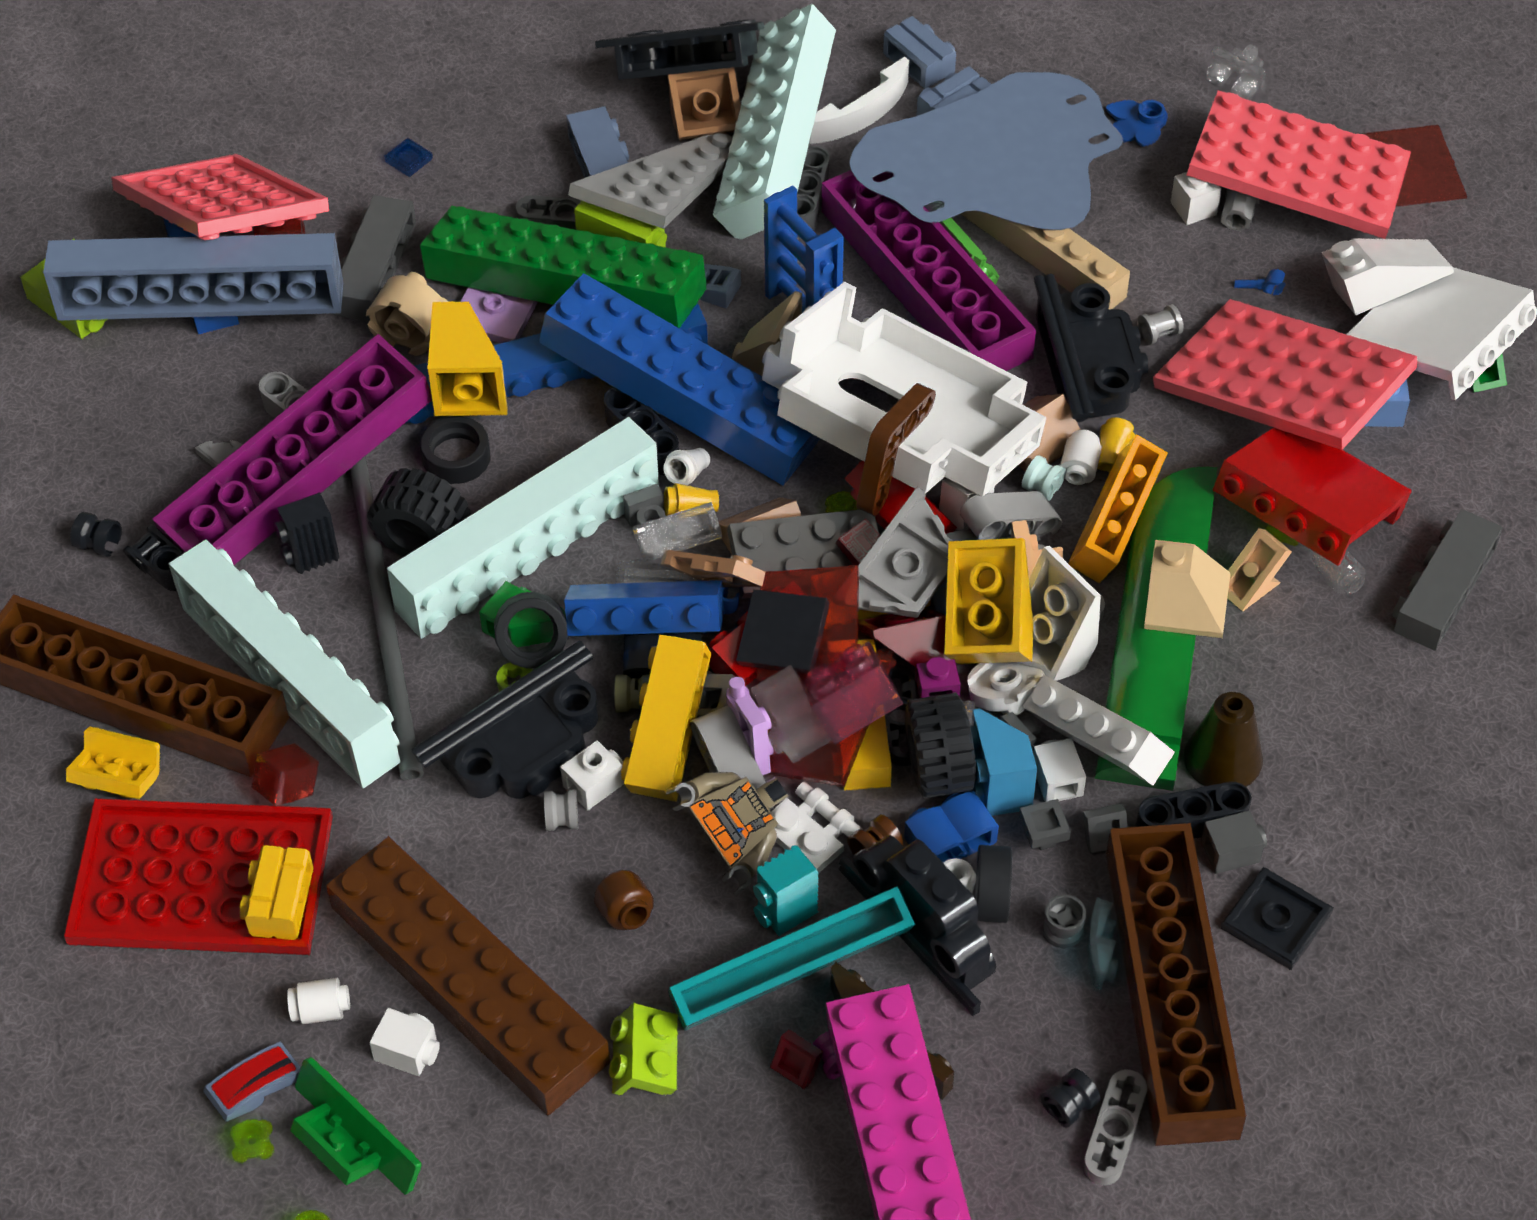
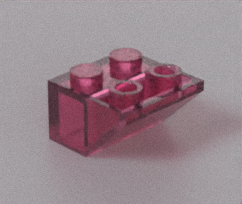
(851, 691)

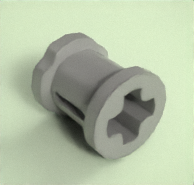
(1160, 324)

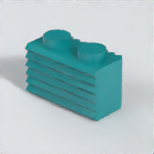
(786, 891)

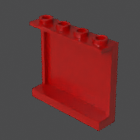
(1310, 491)

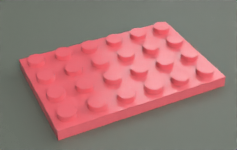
(1300, 164)
(220, 195)
(1286, 373)

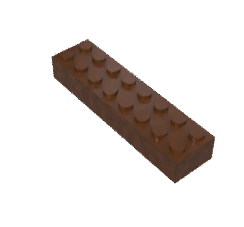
(138, 686)
(469, 975)
(1174, 986)

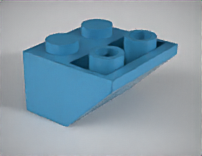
(1003, 764)

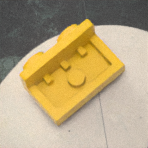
(115, 763)

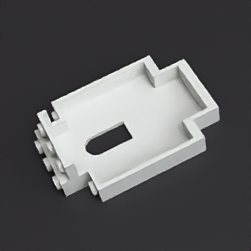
(977, 417)

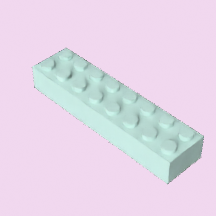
(774, 118)
(522, 528)
(279, 655)

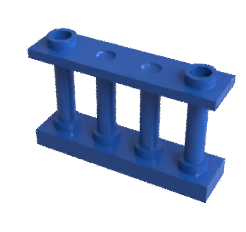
(820, 256)

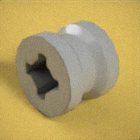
(561, 810)

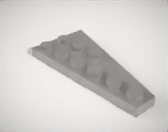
(660, 184)

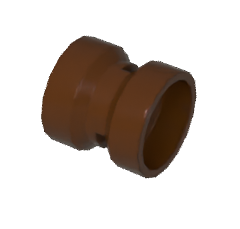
(878, 829)

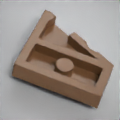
(733, 571)

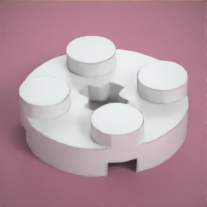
(1004, 685)

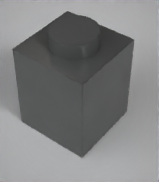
(1233, 841)

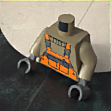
(734, 818)

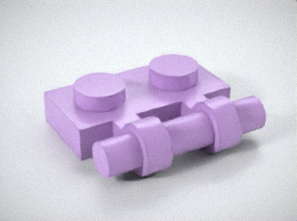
(753, 722)

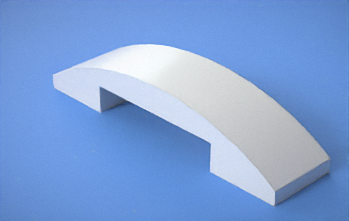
(834, 123)

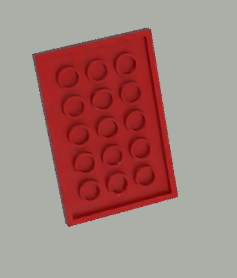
(180, 871)

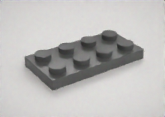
(794, 541)

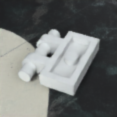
(799, 829)

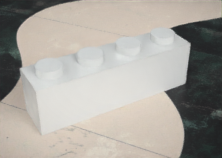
(1098, 729)

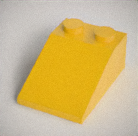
(988, 602)

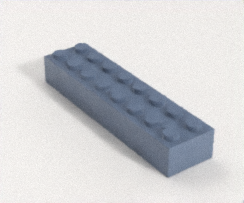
(194, 276)

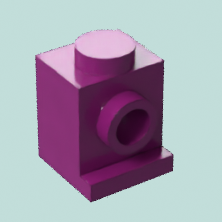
(937, 676)

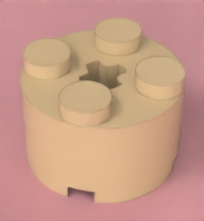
(404, 312)

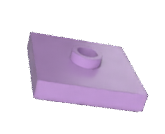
(500, 314)

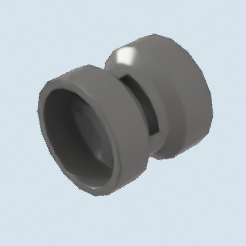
(1064, 921)

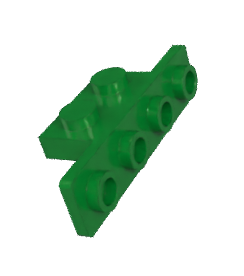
(347, 1134)

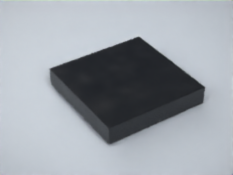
(783, 631)
(1277, 918)

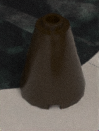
(1226, 743)

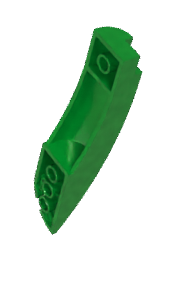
(1152, 665)

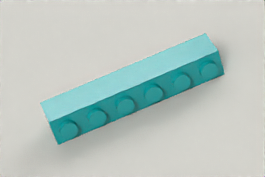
(790, 958)

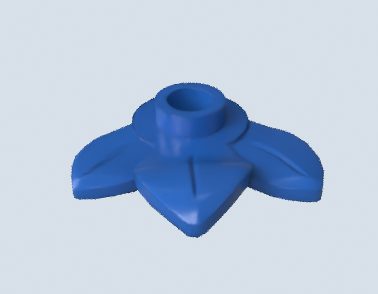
(1138, 121)

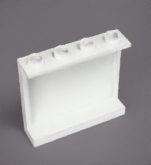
(1452, 325)

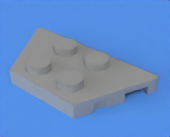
(905, 561)

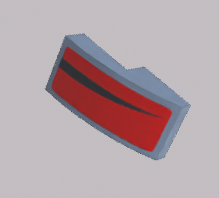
(250, 1080)

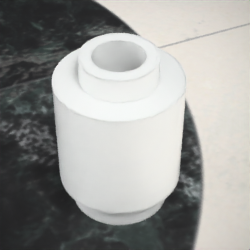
(1081, 457)
(318, 1001)

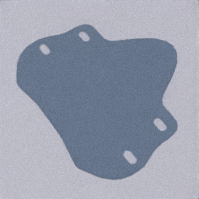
(995, 152)

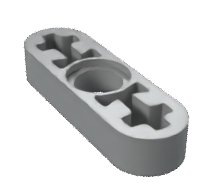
(1096, 1149)

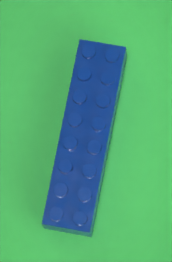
(675, 376)

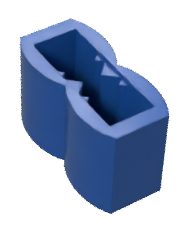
(954, 827)

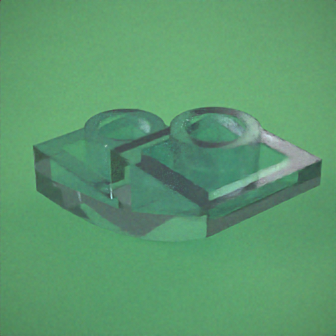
(1101, 949)

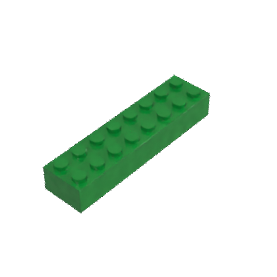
(546, 259)

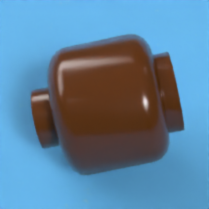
(624, 900)

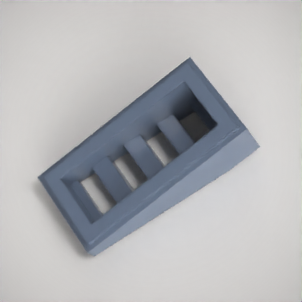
(721, 294)

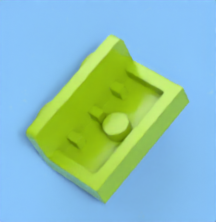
(644, 1050)

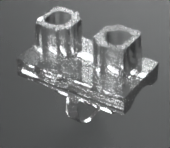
(1240, 65)

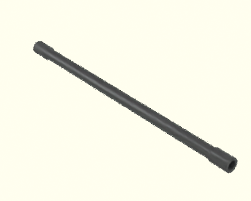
(386, 626)

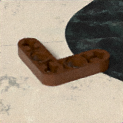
(884, 444)

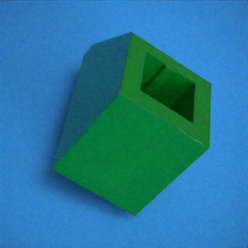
(525, 627)

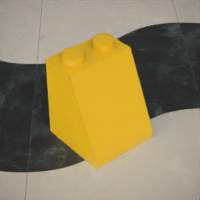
(463, 364)

